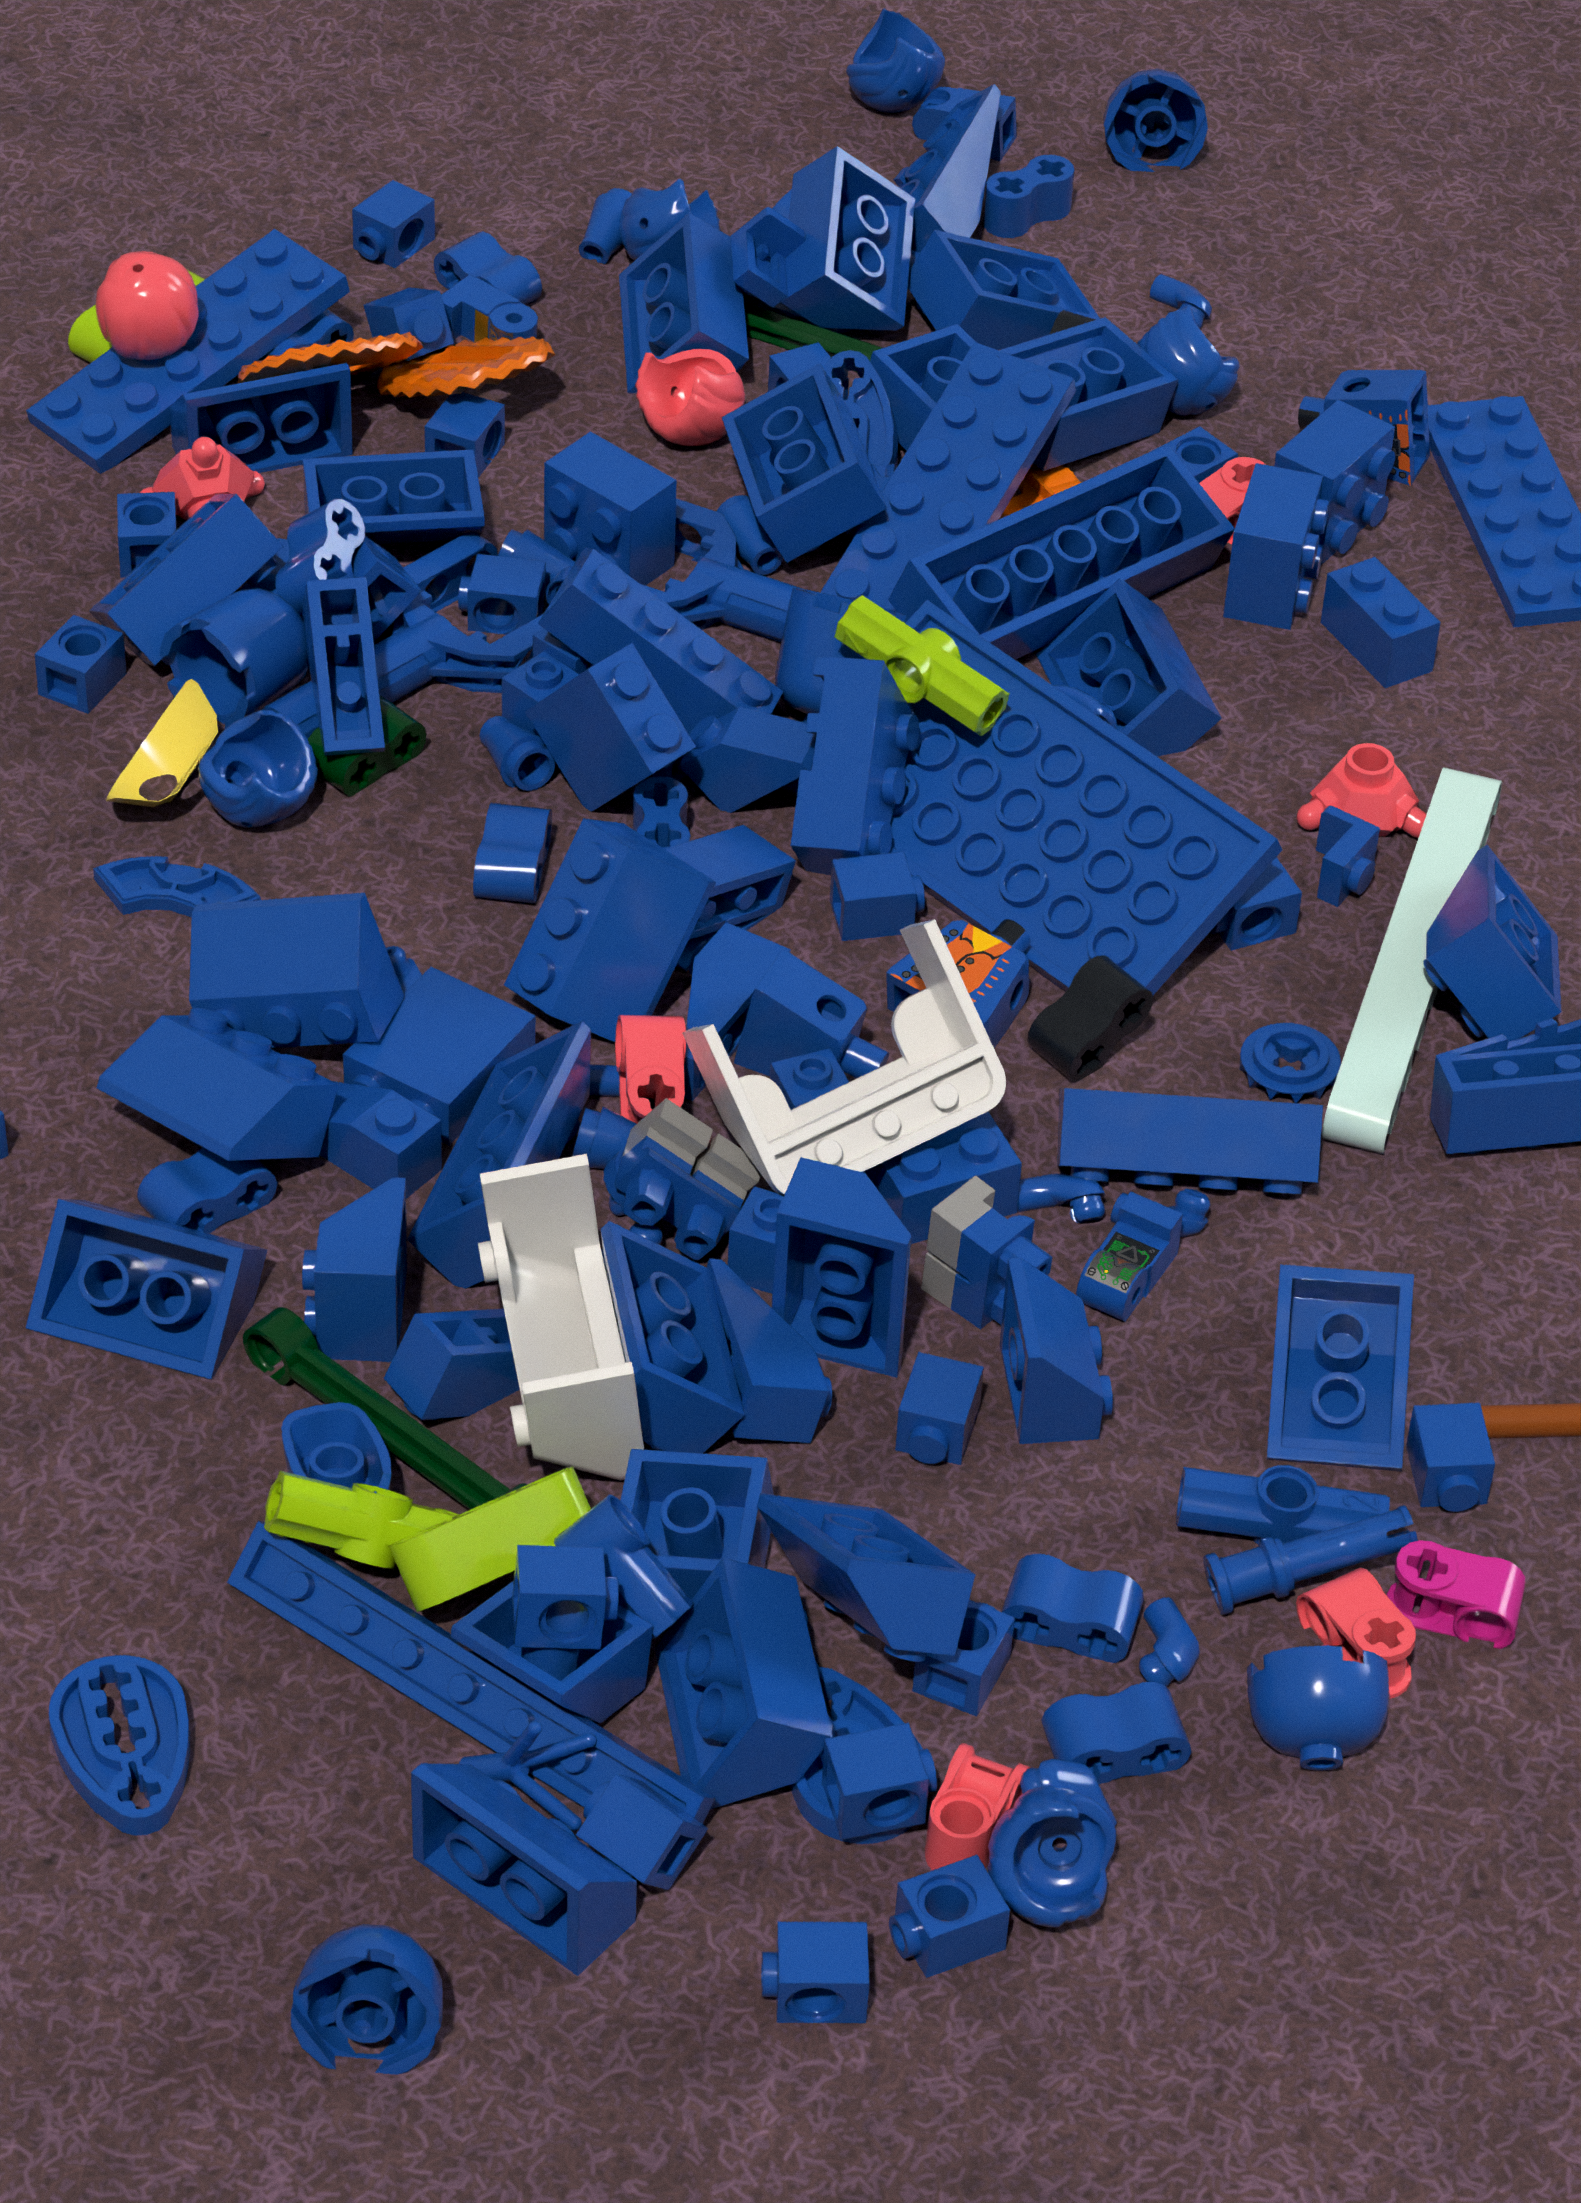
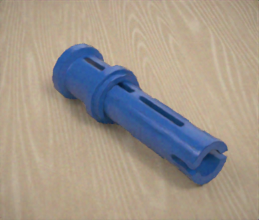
(1277, 1566)

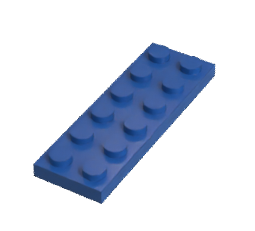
(242, 316)
(956, 468)
(1512, 505)

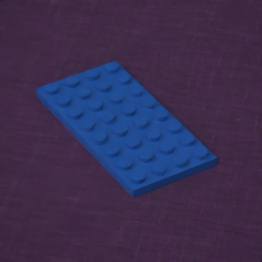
(1066, 828)

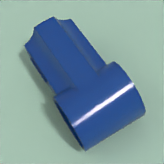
(642, 1579)

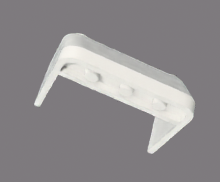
(936, 1085)
(560, 1317)

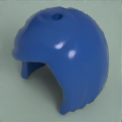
(895, 65)
(653, 213)
(1191, 358)
(259, 770)
(1024, 1847)

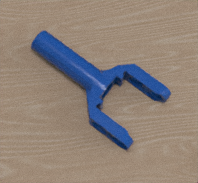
(718, 584)
(427, 644)

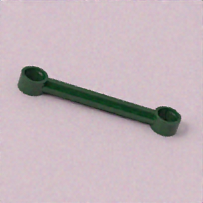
(288, 1338)

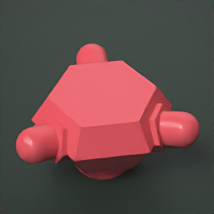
(202, 473)
(1367, 787)

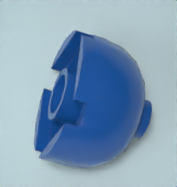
(1155, 111)
(1319, 1704)
(364, 1988)

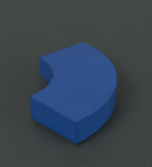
(168, 885)

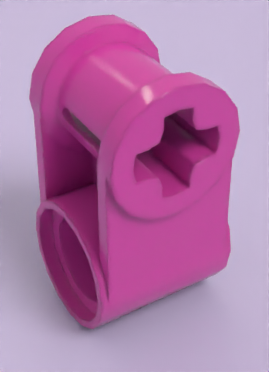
(1461, 1594)

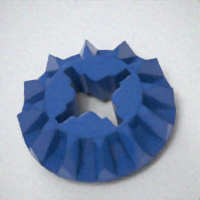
(1292, 1042)

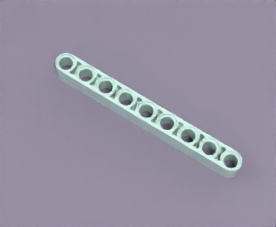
(1400, 989)

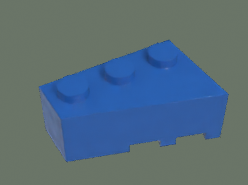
(748, 878)
(1510, 1091)

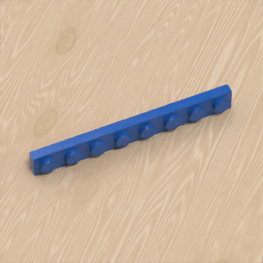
(439, 1670)

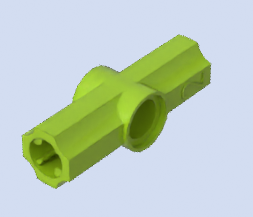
(923, 665)
(346, 1518)

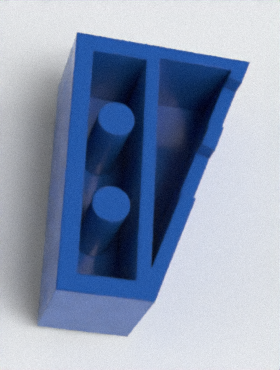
(856, 765)

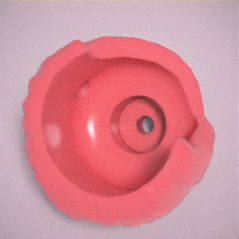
(147, 305)
(689, 395)

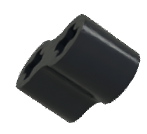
(1090, 1018)

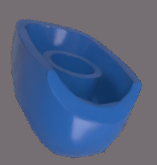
(336, 1446)

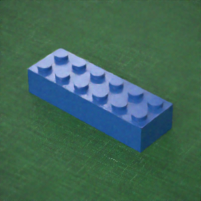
(1053, 559)

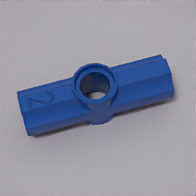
(1277, 1504)

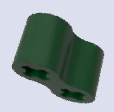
(354, 772)

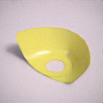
(171, 747)

